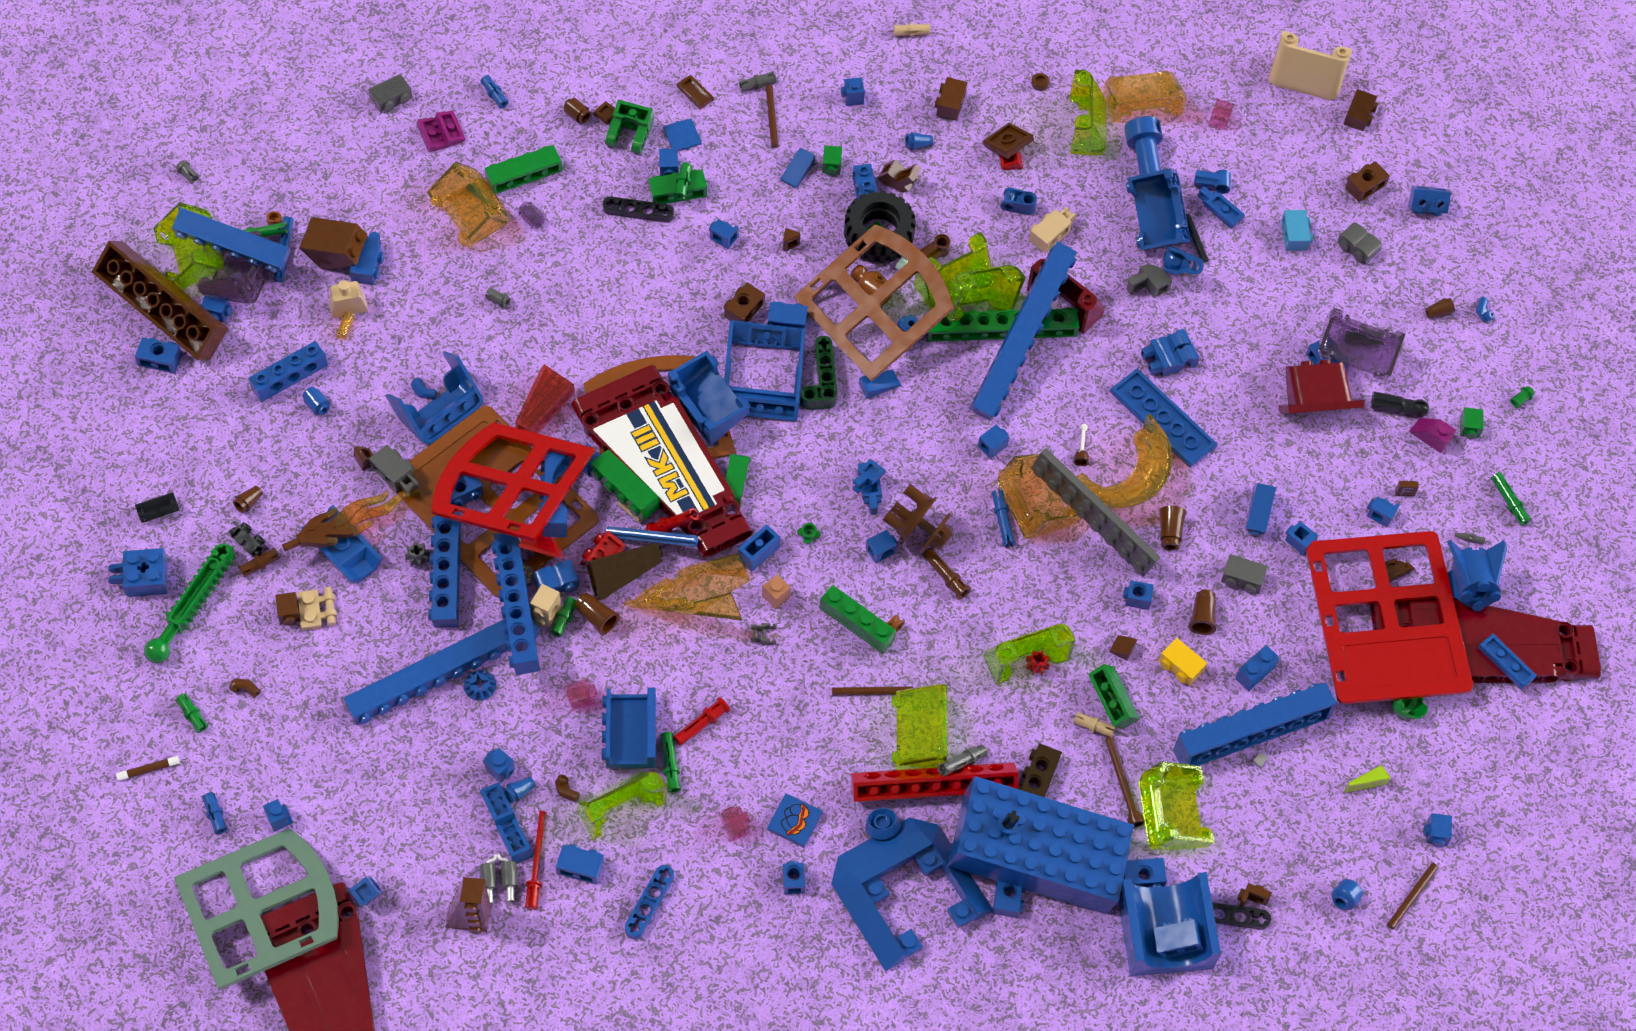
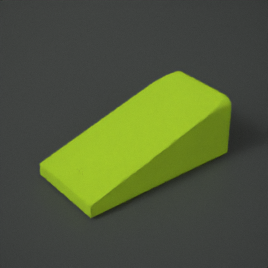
(1371, 779)

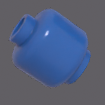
(1347, 894)

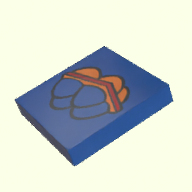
(794, 820)

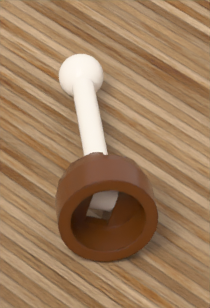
(1081, 457)

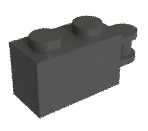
(394, 470)

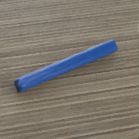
(654, 536)

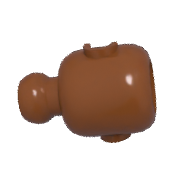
(868, 280)

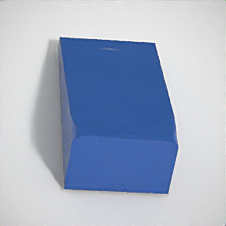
(798, 167)
(883, 383)

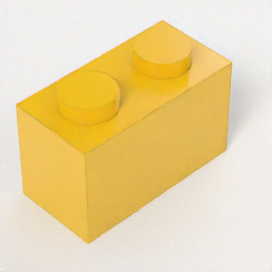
(1182, 662)

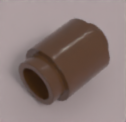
(577, 110)

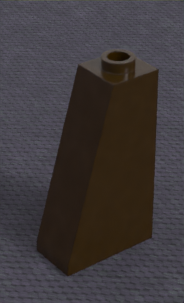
(618, 569)

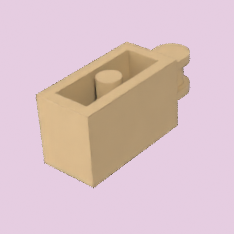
(1051, 229)

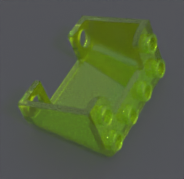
(192, 259)
(996, 285)
(1055, 640)

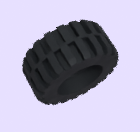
(878, 206)

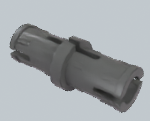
(757, 81)

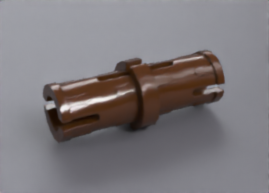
(259, 562)

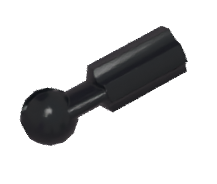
(1398, 404)

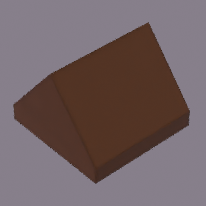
(791, 239)
(362, 456)

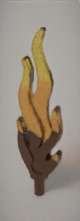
(322, 534)

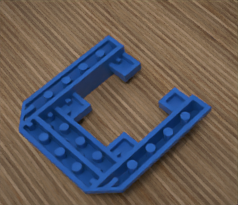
(860, 886)

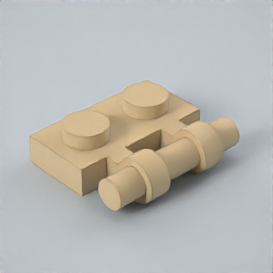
(310, 612)

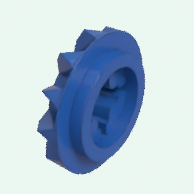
(472, 689)

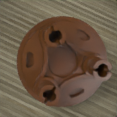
(911, 519)

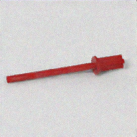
(534, 886)

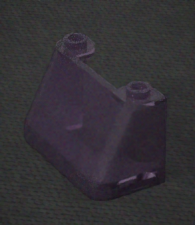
(236, 281)
(1359, 344)

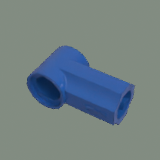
(1218, 180)

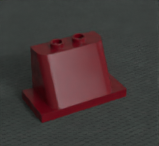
(1318, 388)

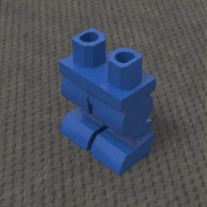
(1167, 356)

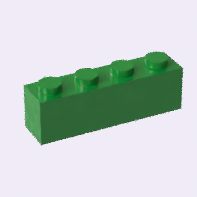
(523, 169)
(625, 485)
(857, 619)

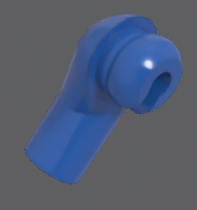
(1482, 312)
(420, 389)

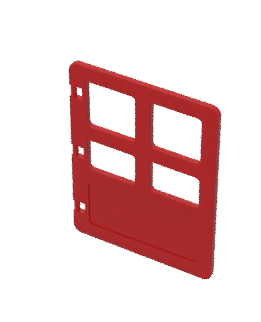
(1395, 659)

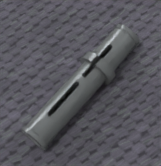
(967, 757)

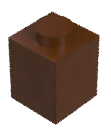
(287, 608)

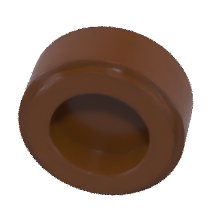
(1040, 81)

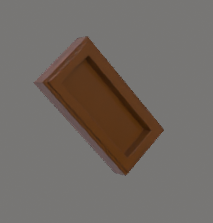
(695, 91)

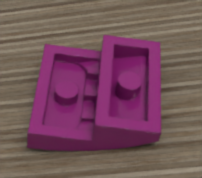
(440, 131)

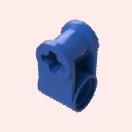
(1019, 201)

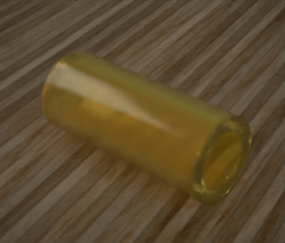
(345, 325)

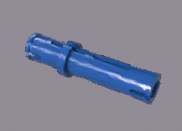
(1001, 511)

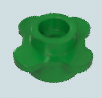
(809, 527)

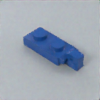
(1221, 207)
(871, 494)

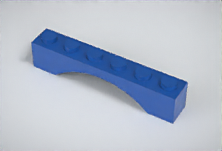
(553, 467)

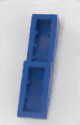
(506, 823)

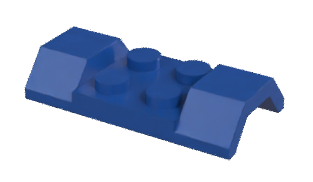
(352, 556)

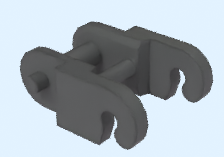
(765, 641)

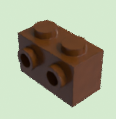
(951, 98)

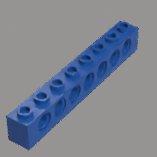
(516, 604)

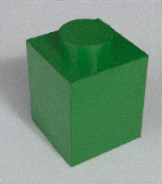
(832, 160)
(1471, 423)

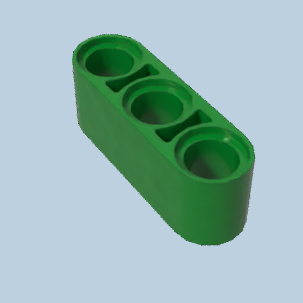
(737, 474)

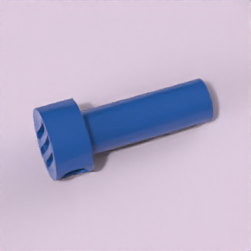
(1144, 135)

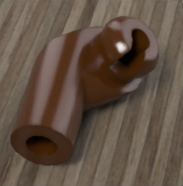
(248, 685)
(564, 790)

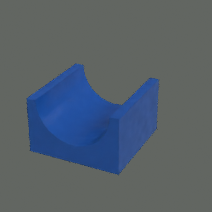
(1149, 907)

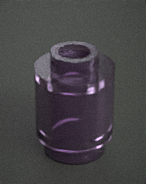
(531, 215)

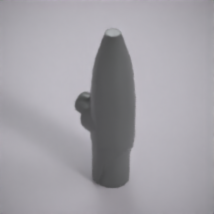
(1470, 537)

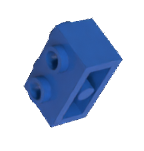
(1432, 200)

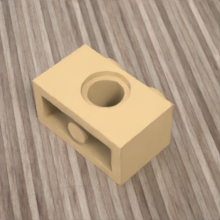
(545, 606)

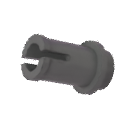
(184, 168)
(497, 297)

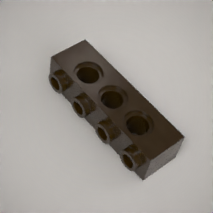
(1048, 759)

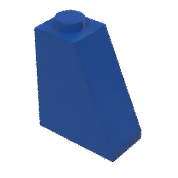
(1260, 508)

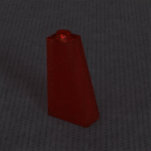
(544, 400)

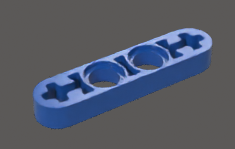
(647, 900)

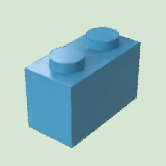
(1296, 230)

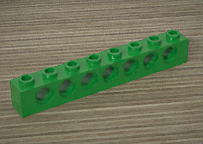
(994, 330)

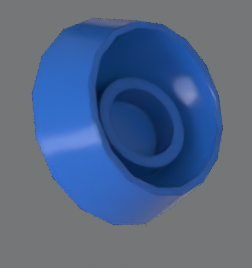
(882, 824)

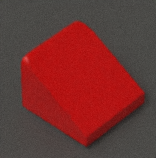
(1011, 163)

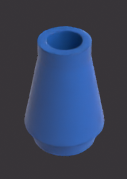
(918, 140)
(517, 790)

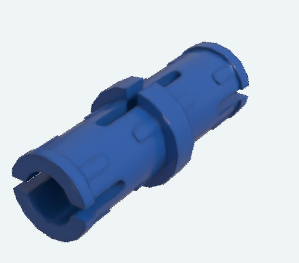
(494, 91)
(214, 813)

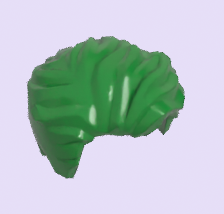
(1410, 708)

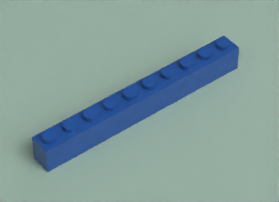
(1022, 331)
(428, 673)

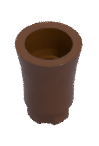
(1172, 524)
(597, 613)
(1203, 613)

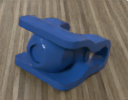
(1178, 262)

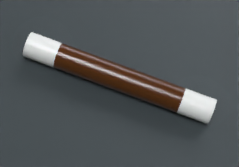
(148, 768)

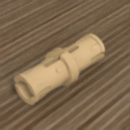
(911, 29)
(1094, 724)

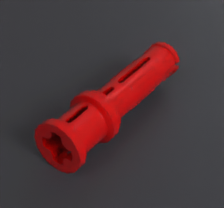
(667, 524)
(708, 716)

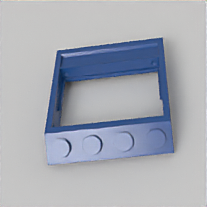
(766, 402)

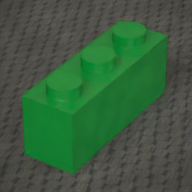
(663, 187)
(1113, 696)

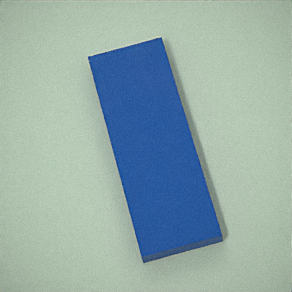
(1144, 397)

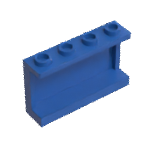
(629, 730)

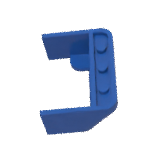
(447, 409)

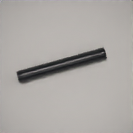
(1196, 239)

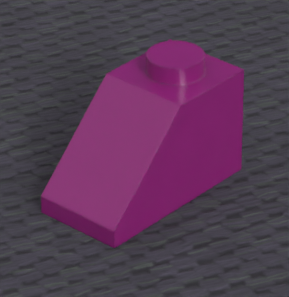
(1433, 432)

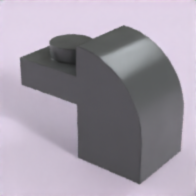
(1152, 278)

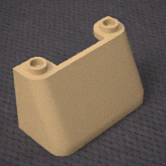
(1307, 69)

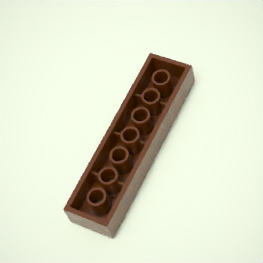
(159, 300)

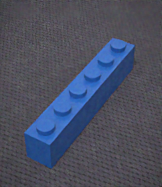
(230, 240)

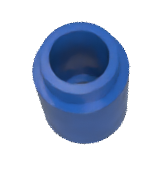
(316, 401)

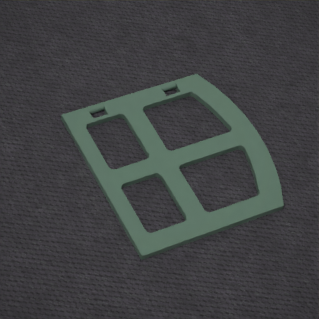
(250, 909)

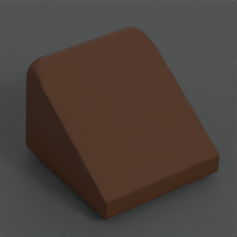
(1123, 646)

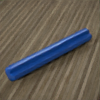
(284, 240)

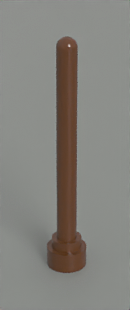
(1134, 816)

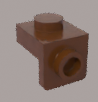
(1254, 893)

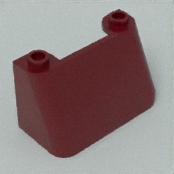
(1077, 295)

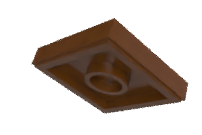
(1008, 140)

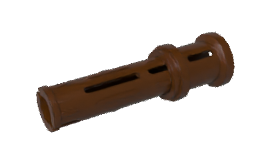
(952, 579)

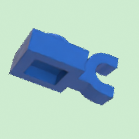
(870, 473)

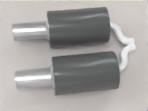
(508, 877)

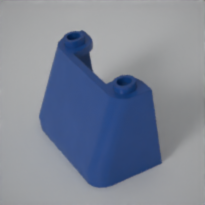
(1159, 209)
(707, 397)

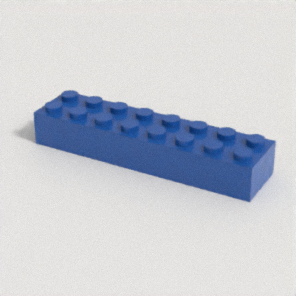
(1255, 725)

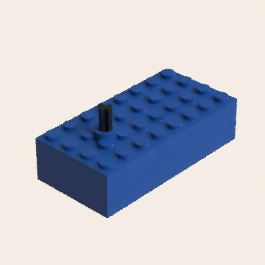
(1041, 845)

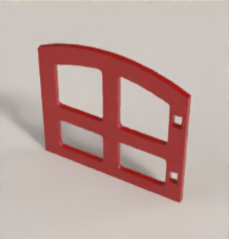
(515, 482)

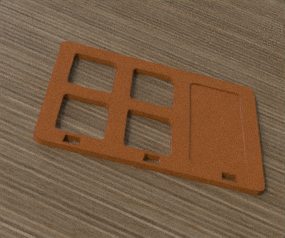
(498, 455)

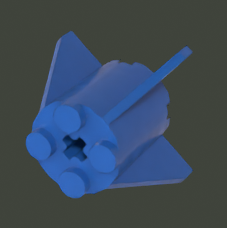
(1476, 574)

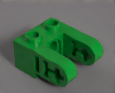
(631, 117)

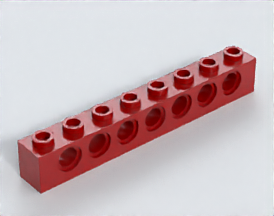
(927, 781)

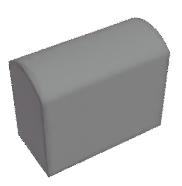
(1260, 760)

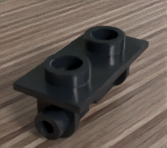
(157, 507)
(243, 533)

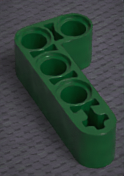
(824, 372)

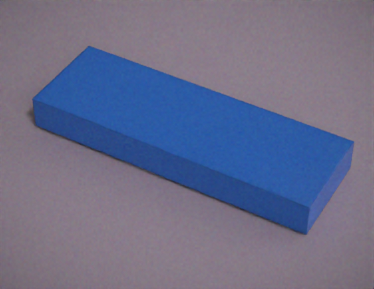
(1507, 661)

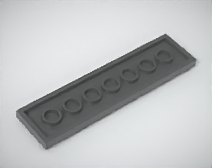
(1094, 512)

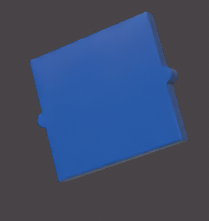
(682, 134)

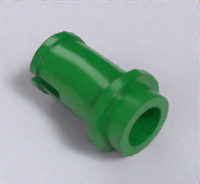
(1525, 394)

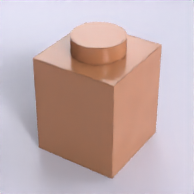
(776, 591)

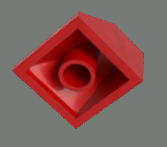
(543, 545)

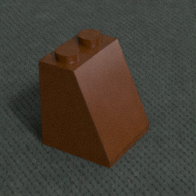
(333, 243)

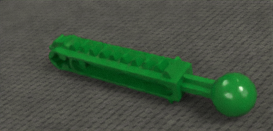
(222, 556)

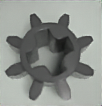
(417, 559)

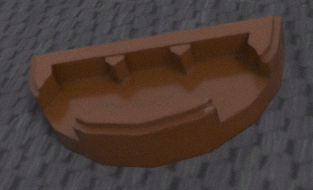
(1397, 569)

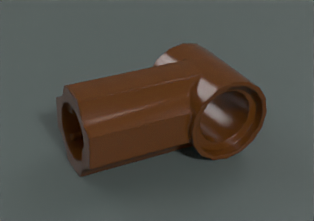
(934, 251)

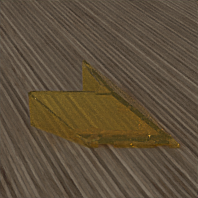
(698, 590)

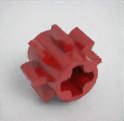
(1033, 666)

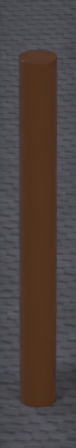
(772, 117)
(868, 690)
(1412, 895)

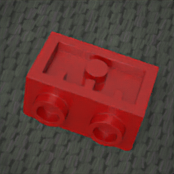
(604, 545)

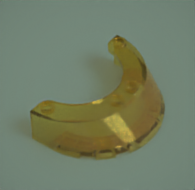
(1149, 475)

